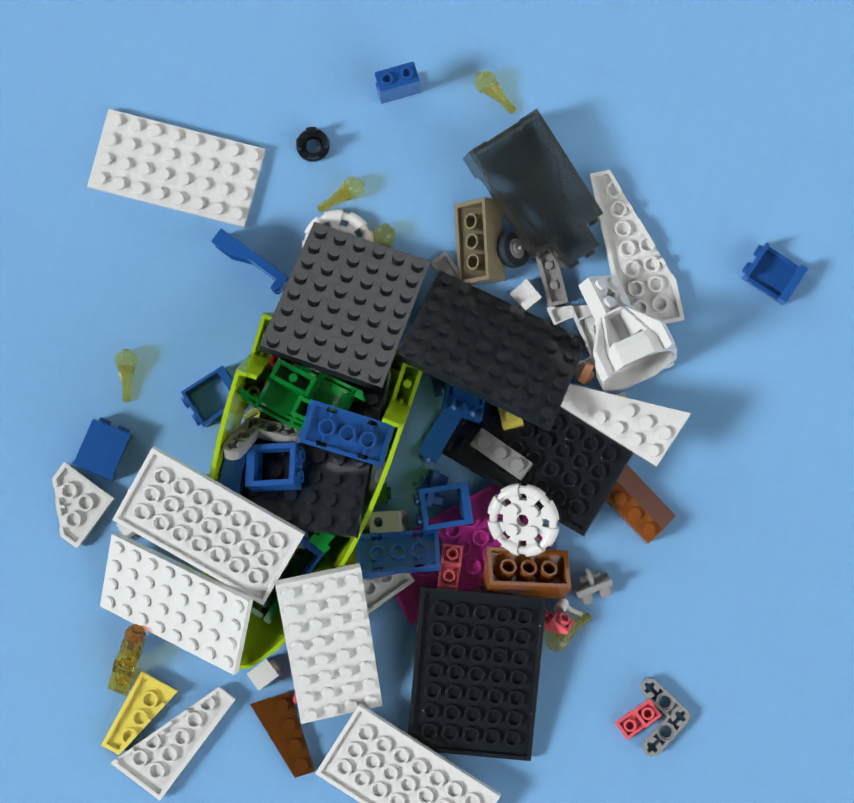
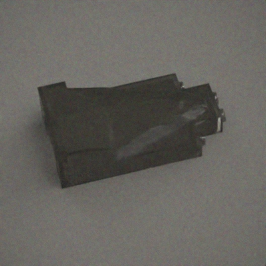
(538, 190)

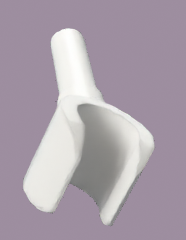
(563, 605)

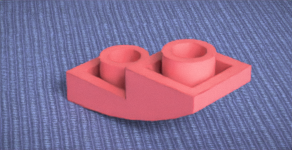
(450, 566)
(558, 623)
(637, 719)

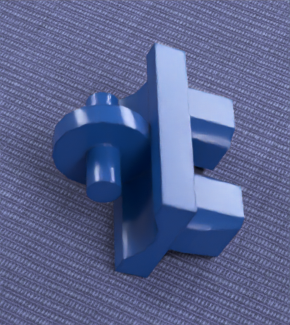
(433, 478)

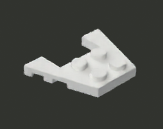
(585, 324)

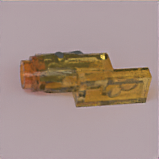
(127, 659)

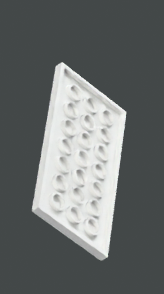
(176, 168)
(208, 525)
(176, 602)
(329, 642)
(386, 765)

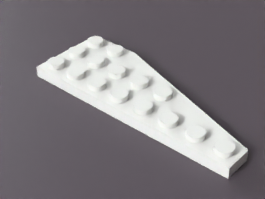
(634, 254)

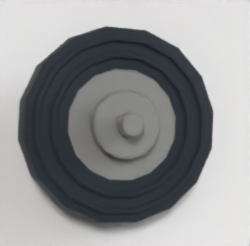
(511, 250)

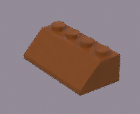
(639, 506)
(534, 575)

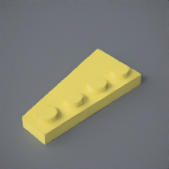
(140, 707)

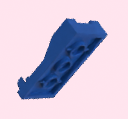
(239, 252)
(462, 404)
(346, 433)
(398, 553)

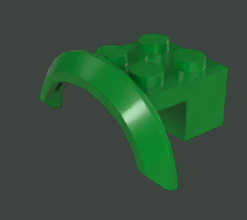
(328, 391)
(281, 393)

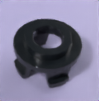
(305, 136)

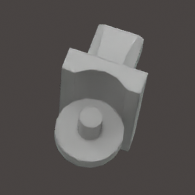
(591, 583)

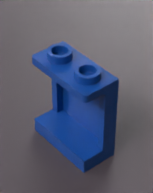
(397, 82)
(773, 273)
(103, 448)

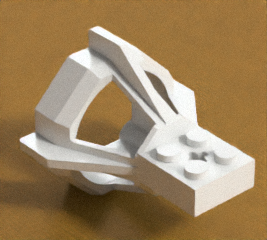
(627, 341)

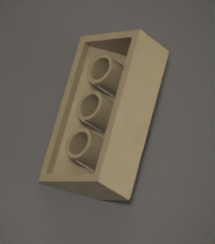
(477, 234)

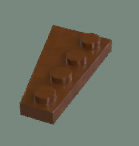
(285, 730)

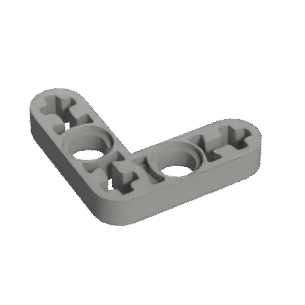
(260, 429)
(669, 711)

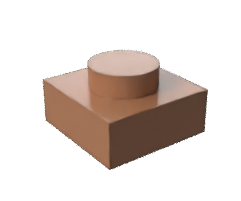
(586, 374)

